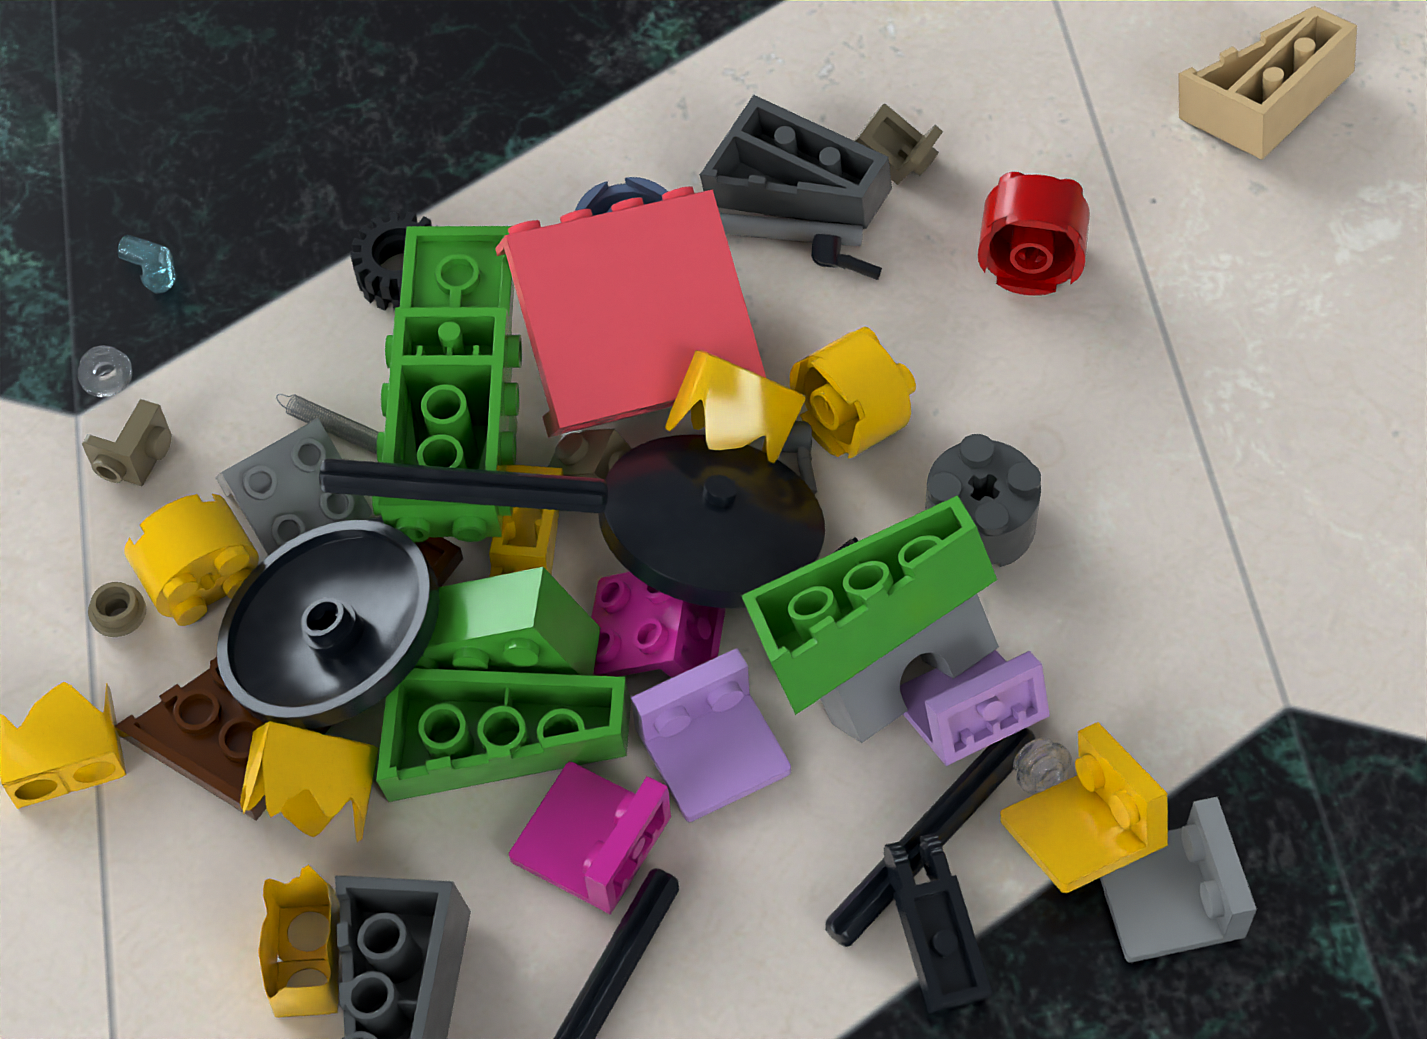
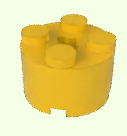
(853, 393)
(191, 556)

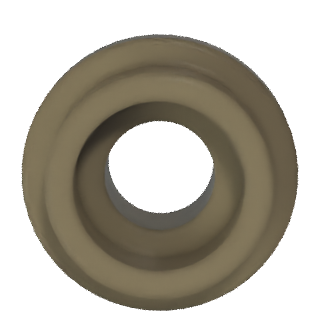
(112, 597)

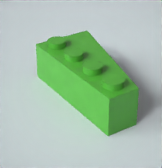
(867, 599)
(495, 726)

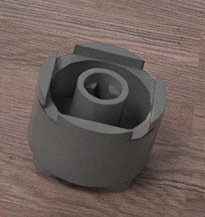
(996, 489)

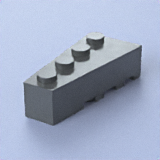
(399, 955)

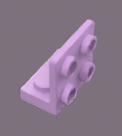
(977, 705)
(708, 736)

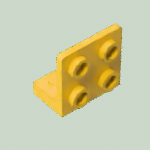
(1094, 819)

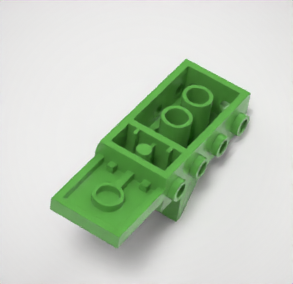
(451, 375)

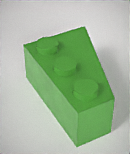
(512, 625)

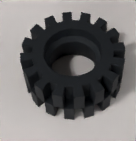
(375, 248)

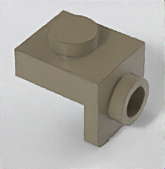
(899, 141)
(136, 448)
(589, 452)

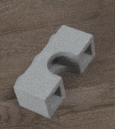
(874, 695)

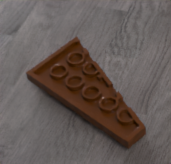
(209, 733)

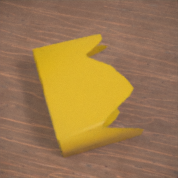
(735, 405)
(59, 747)
(308, 776)
(283, 905)

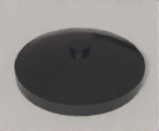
(708, 519)
(328, 624)

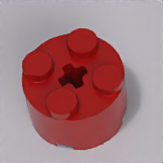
(1034, 233)

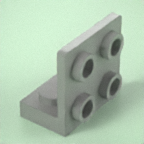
(283, 491)
(1184, 892)

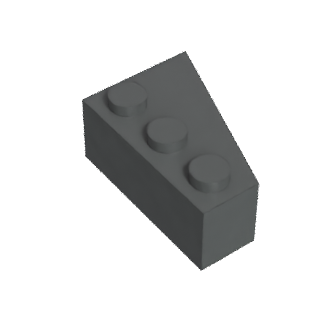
(795, 169)

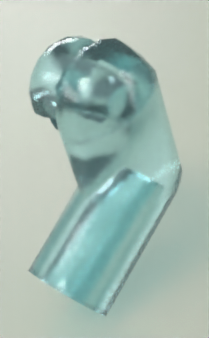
(156, 262)

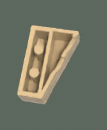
(1273, 85)

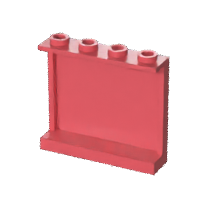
(626, 304)

